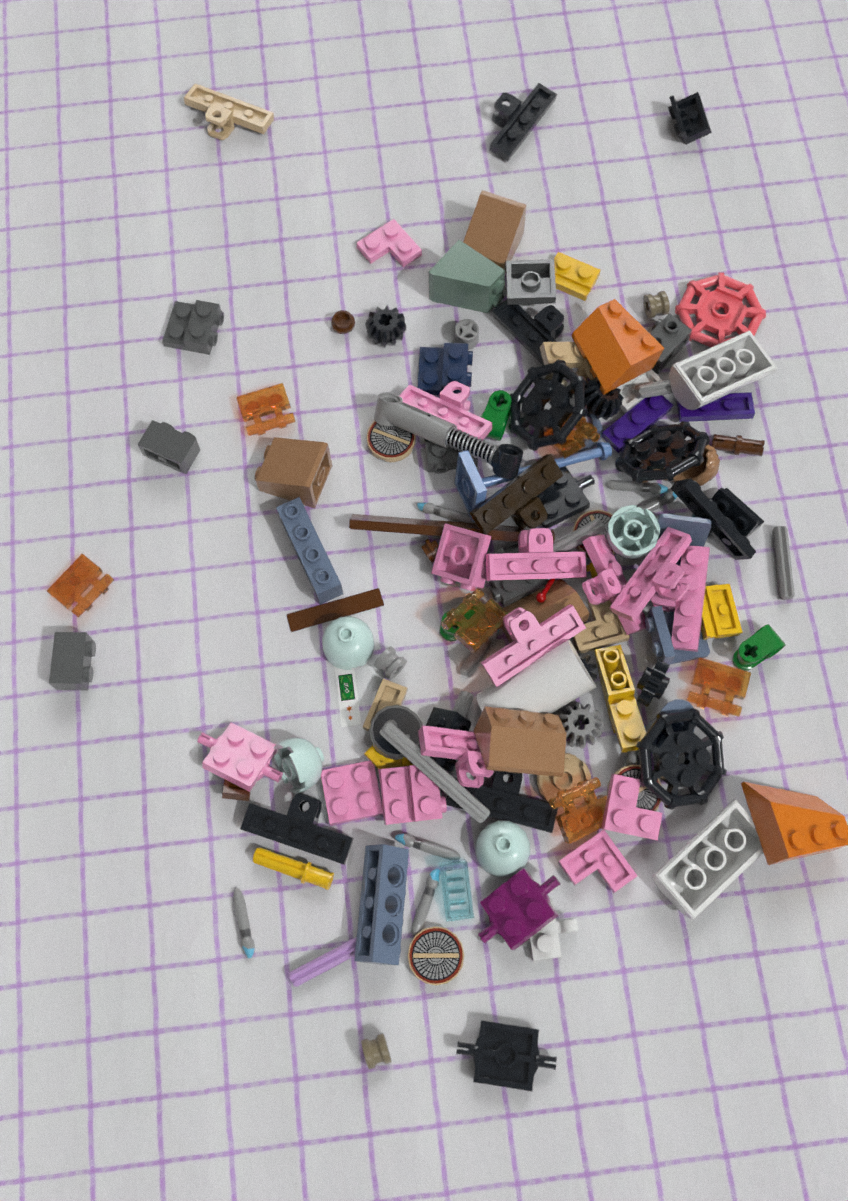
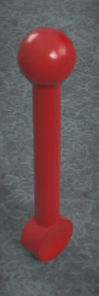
(541, 597)

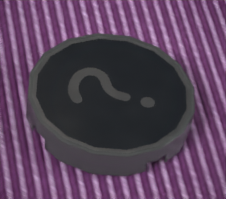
(402, 718)

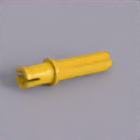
(293, 868)

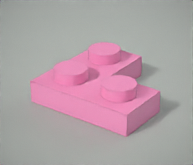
(390, 239)
(623, 815)
(600, 855)

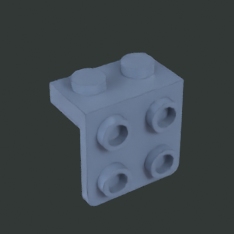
(695, 526)
(660, 628)

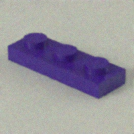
(728, 407)
(636, 420)

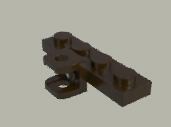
(519, 498)

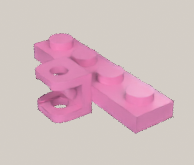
(449, 407)
(535, 560)
(655, 574)
(609, 580)
(690, 608)
(530, 641)
(459, 746)

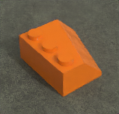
(616, 345)
(793, 823)

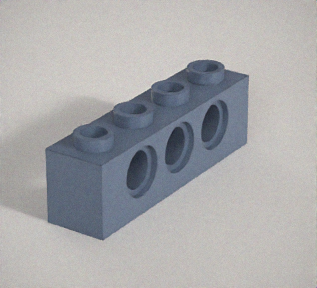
(310, 550)
(382, 905)

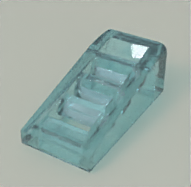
(458, 914)

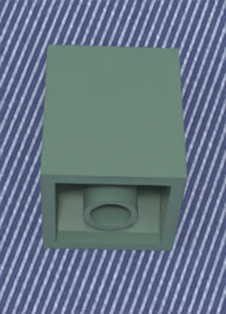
(466, 280)

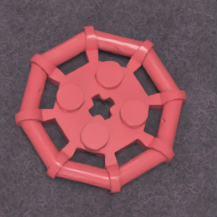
(722, 297)

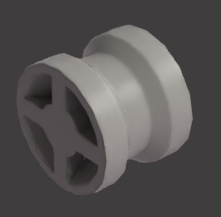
(465, 328)
(390, 663)

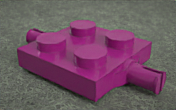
(519, 909)

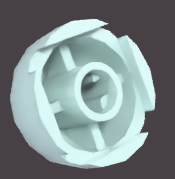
(632, 531)
(348, 643)
(299, 763)
(502, 848)

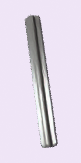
(435, 772)

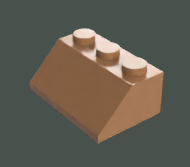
(557, 598)
(521, 741)

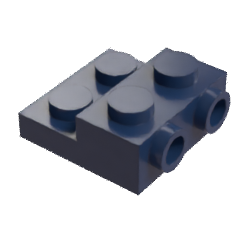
(443, 366)

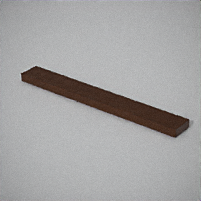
(428, 527)

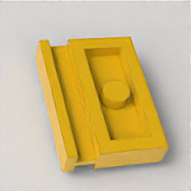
(574, 276)
(719, 613)

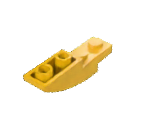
(620, 697)

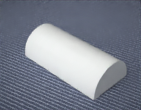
(719, 371)
(543, 685)
(710, 861)

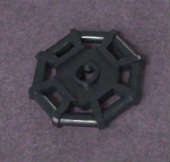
(534, 405)
(665, 452)
(695, 763)

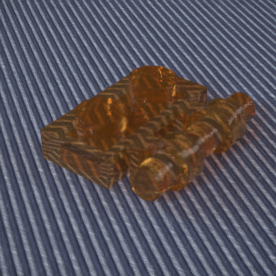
(263, 403)
(576, 438)
(75, 582)
(480, 626)
(721, 679)
(581, 819)

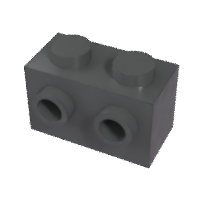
(672, 336)
(169, 446)
(72, 661)

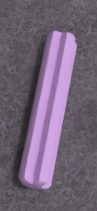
(323, 963)

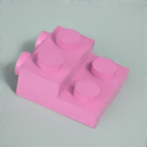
(462, 557)
(409, 796)

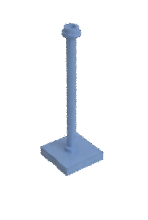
(473, 487)

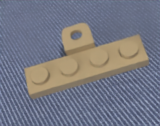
(226, 110)
(569, 353)

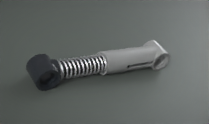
(394, 412)

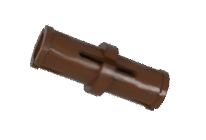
(738, 445)

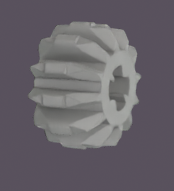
(591, 724)

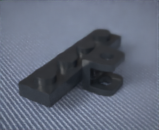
(519, 119)
(531, 331)
(721, 527)
(507, 804)
(298, 829)

